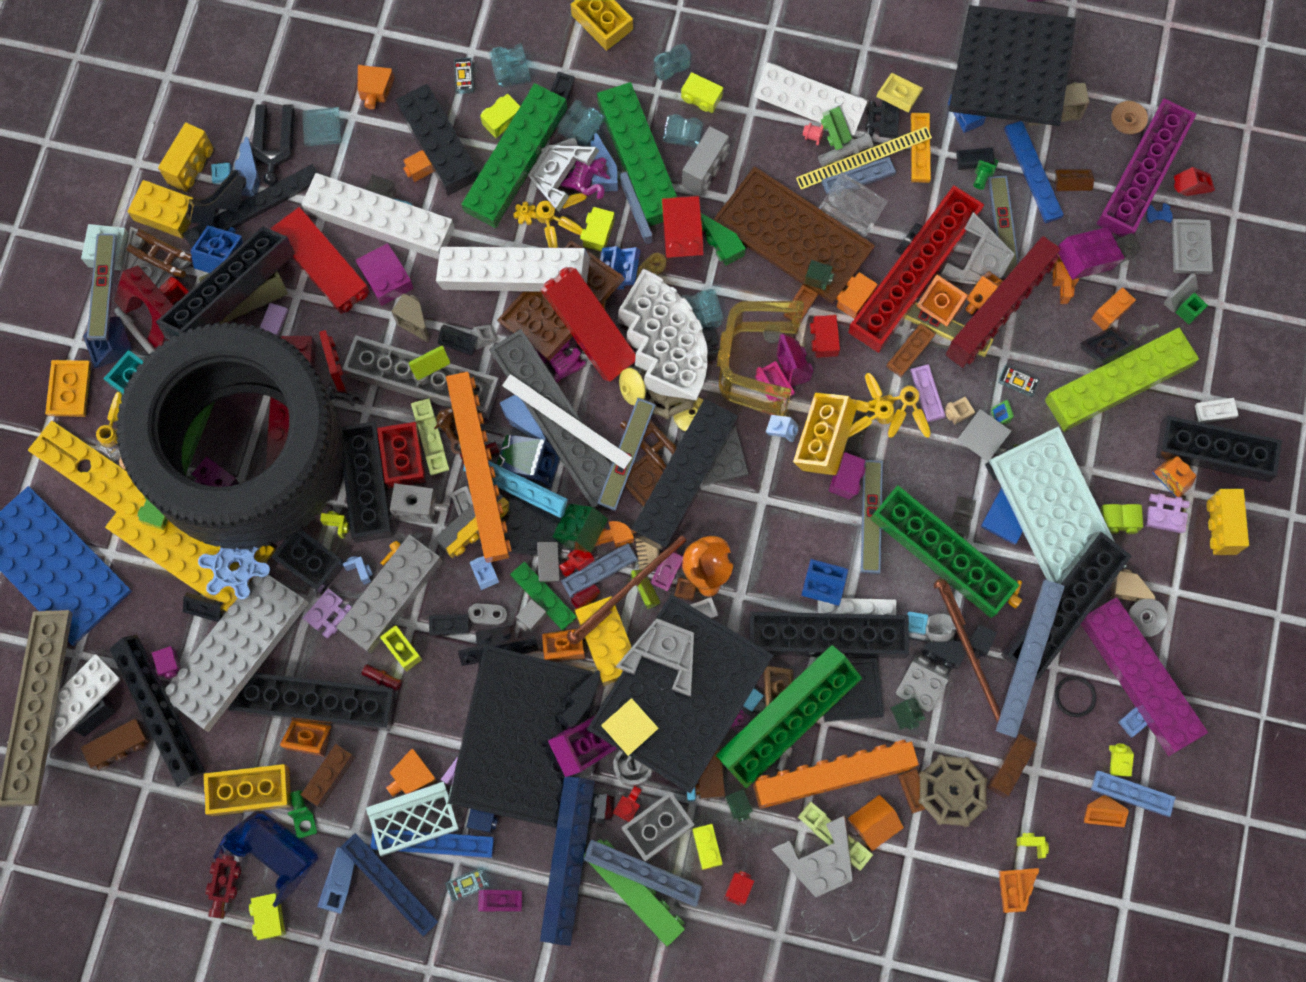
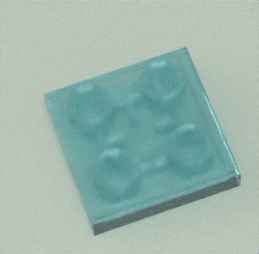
(321, 126)

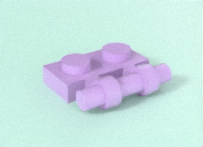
(1167, 519)
(323, 610)

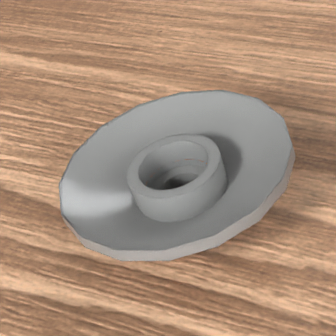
(1157, 616)

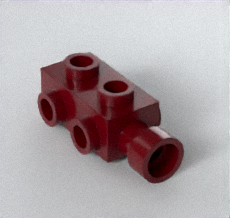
(221, 880)

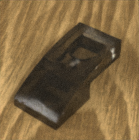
(962, 516)

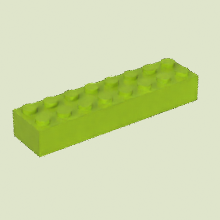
(1121, 379)

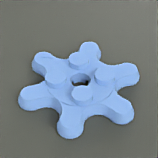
(237, 579)

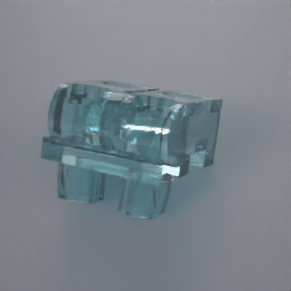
(510, 66)
(580, 123)
(706, 308)

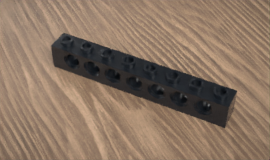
(157, 710)

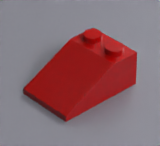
(682, 226)

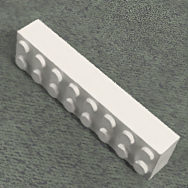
(377, 216)
(506, 267)

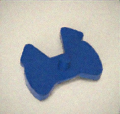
(1165, 214)

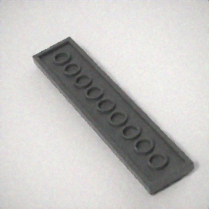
(584, 463)

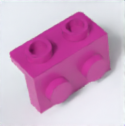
(773, 375)

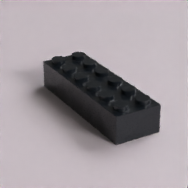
(437, 139)
(1219, 448)
(365, 484)

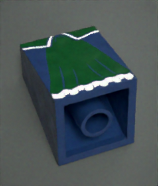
(530, 459)

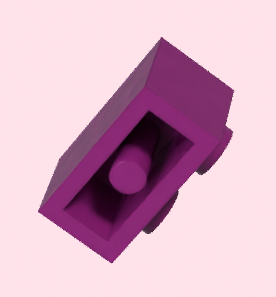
(213, 475)
(847, 479)

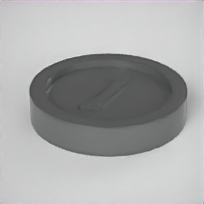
(771, 336)

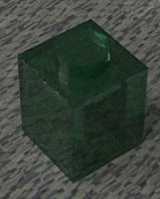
(819, 275)
(908, 714)
(738, 805)

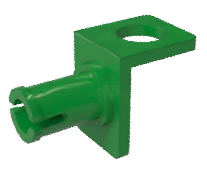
(984, 171)
(301, 813)

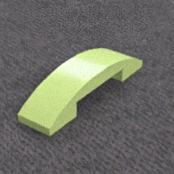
(430, 437)
(816, 822)

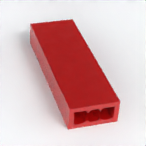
(322, 262)
(588, 323)

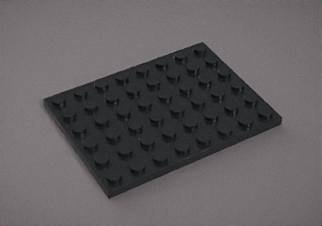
(1013, 65)
(694, 726)
(505, 747)

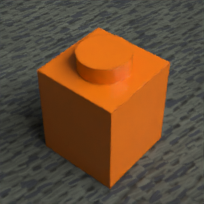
(417, 166)

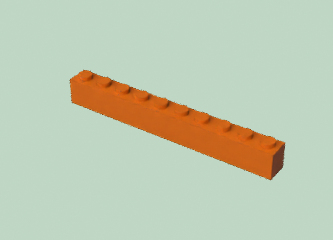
(477, 467)

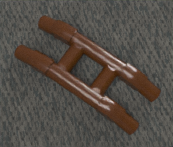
(157, 245)
(652, 451)

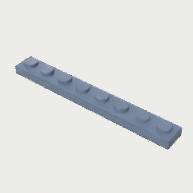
(1029, 658)

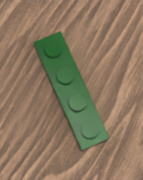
(543, 596)

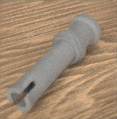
(852, 147)

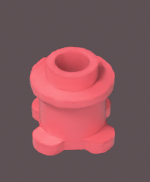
(813, 133)

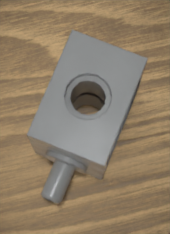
(424, 509)

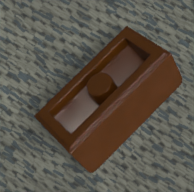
(1074, 180)

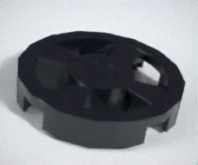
(909, 237)

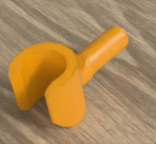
(394, 546)
(1014, 600)

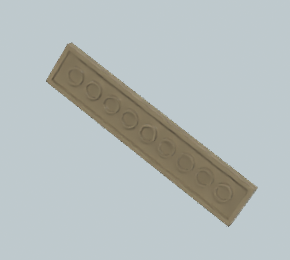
(35, 709)

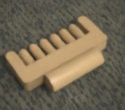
(650, 553)

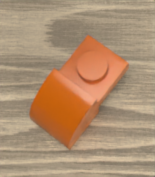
(1061, 278)
(618, 533)

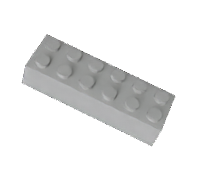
(389, 594)

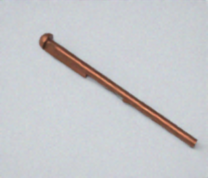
(604, 611)
(958, 622)

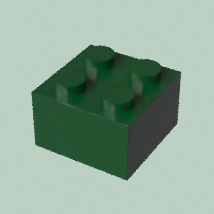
(580, 527)

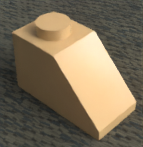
(1130, 587)

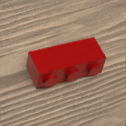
(739, 888)

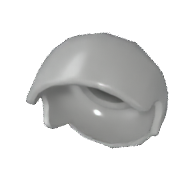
(940, 628)

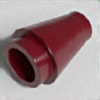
(585, 596)

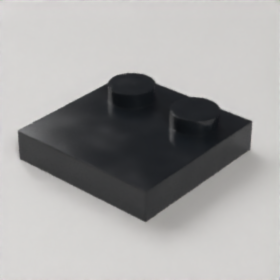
(1107, 346)

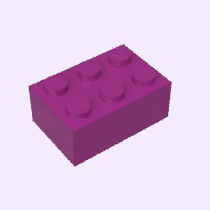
(1090, 253)

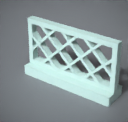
(407, 802)

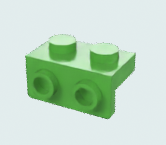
(837, 127)

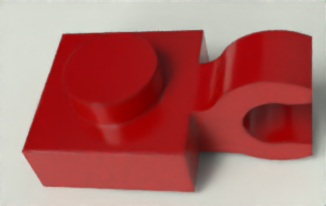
(577, 559)
(627, 807)

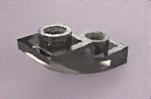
(855, 442)

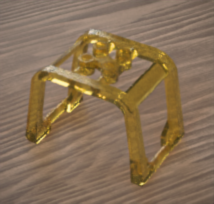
(734, 326)

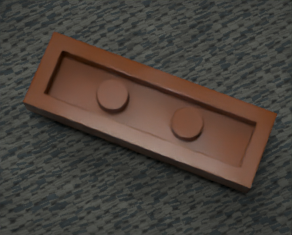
(910, 350)

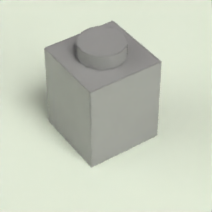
(530, 616)

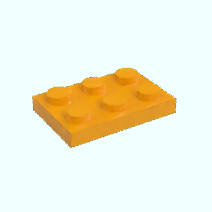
(68, 388)

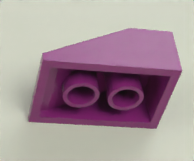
(384, 274)
(793, 361)
(578, 748)

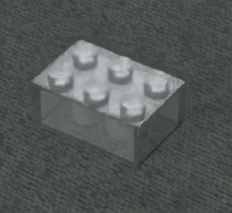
(853, 204)

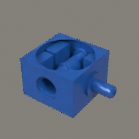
(214, 247)

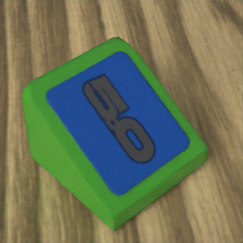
(1003, 412)

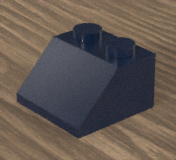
(111, 350)

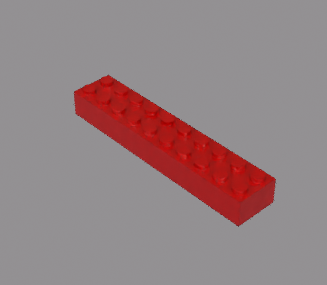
(915, 270)

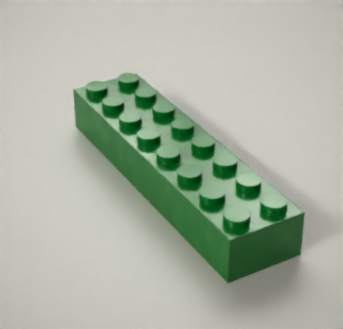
(636, 149)
(514, 155)
(944, 551)
(789, 716)

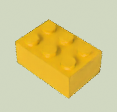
(603, 20)
(186, 157)
(160, 209)
(1228, 522)

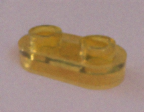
(648, 264)

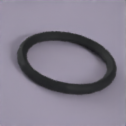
(1090, 687)

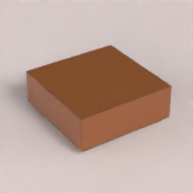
(685, 589)

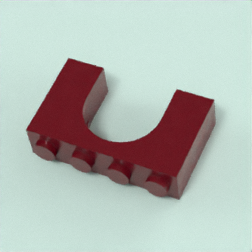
(138, 287)

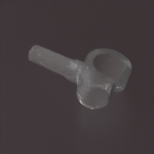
(1143, 330)
(114, 455)

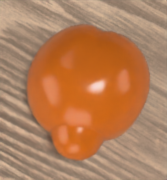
(707, 564)

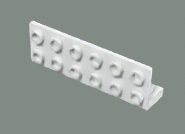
(807, 96)
(80, 696)

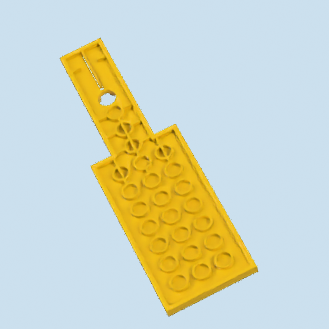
(113, 487)

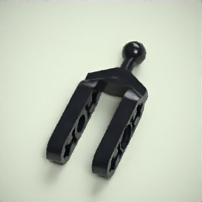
(273, 158)

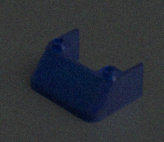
(273, 847)

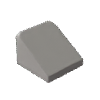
(485, 335)

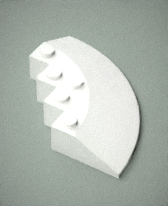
(666, 338)

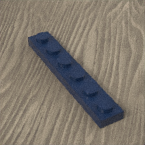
(389, 884)

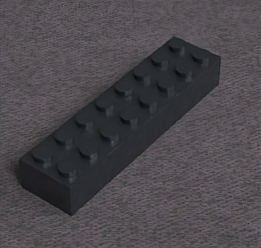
(228, 283)
(684, 475)
(1083, 585)
(815, 632)
(316, 701)

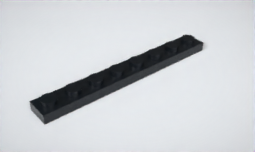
(258, 203)

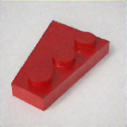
(332, 358)

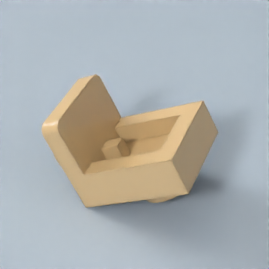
(959, 410)

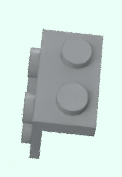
(924, 682)

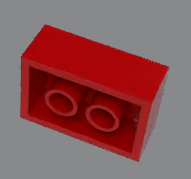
(401, 454)

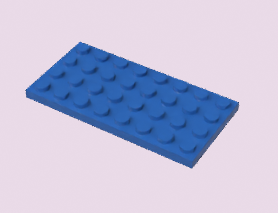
(55, 565)

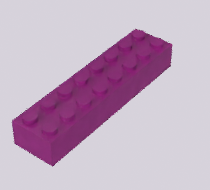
(1146, 168)
(1143, 677)

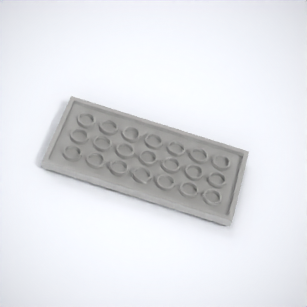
(234, 650)

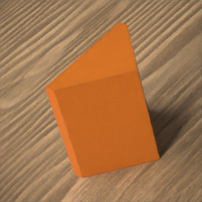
(942, 300)
(559, 649)
(306, 738)
(876, 822)

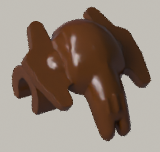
(444, 420)

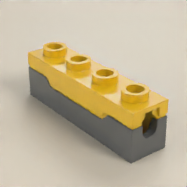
(464, 530)

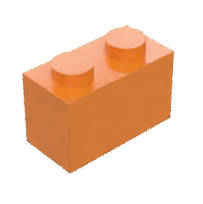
(856, 295)
(1113, 309)

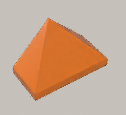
(1106, 812)

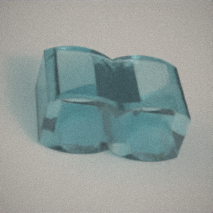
(670, 62)
(682, 131)

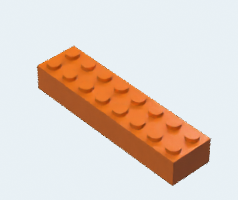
(836, 774)

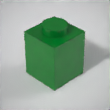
(1191, 308)

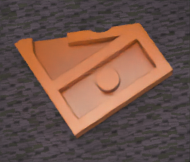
(1016, 888)

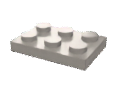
(1191, 246)

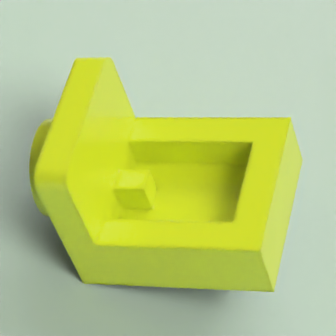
(336, 520)
(1121, 760)
(1029, 839)

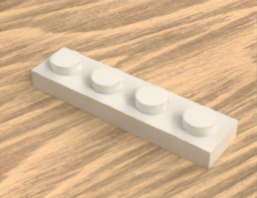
(859, 606)

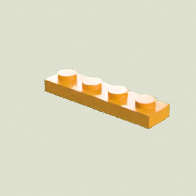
(920, 152)

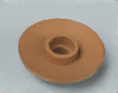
(1132, 111)

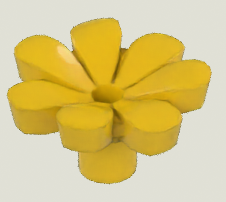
(525, 213)

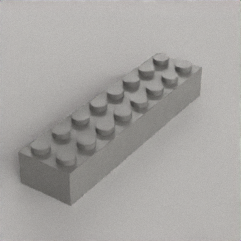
(389, 369)

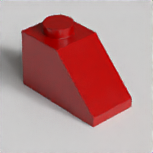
(1193, 182)

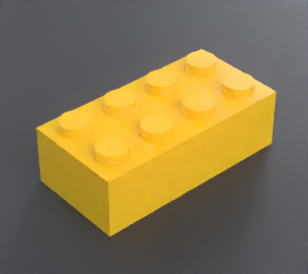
(825, 433)
(606, 642)
(247, 790)

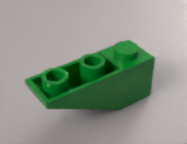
(726, 242)

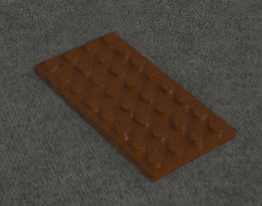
(792, 232)

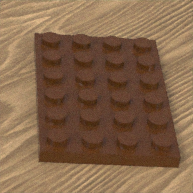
(540, 321)

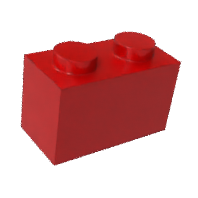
(825, 336)

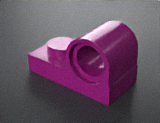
(667, 571)
(499, 900)

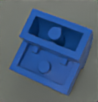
(623, 261)
(824, 582)

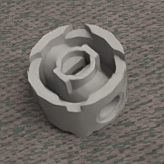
(630, 771)

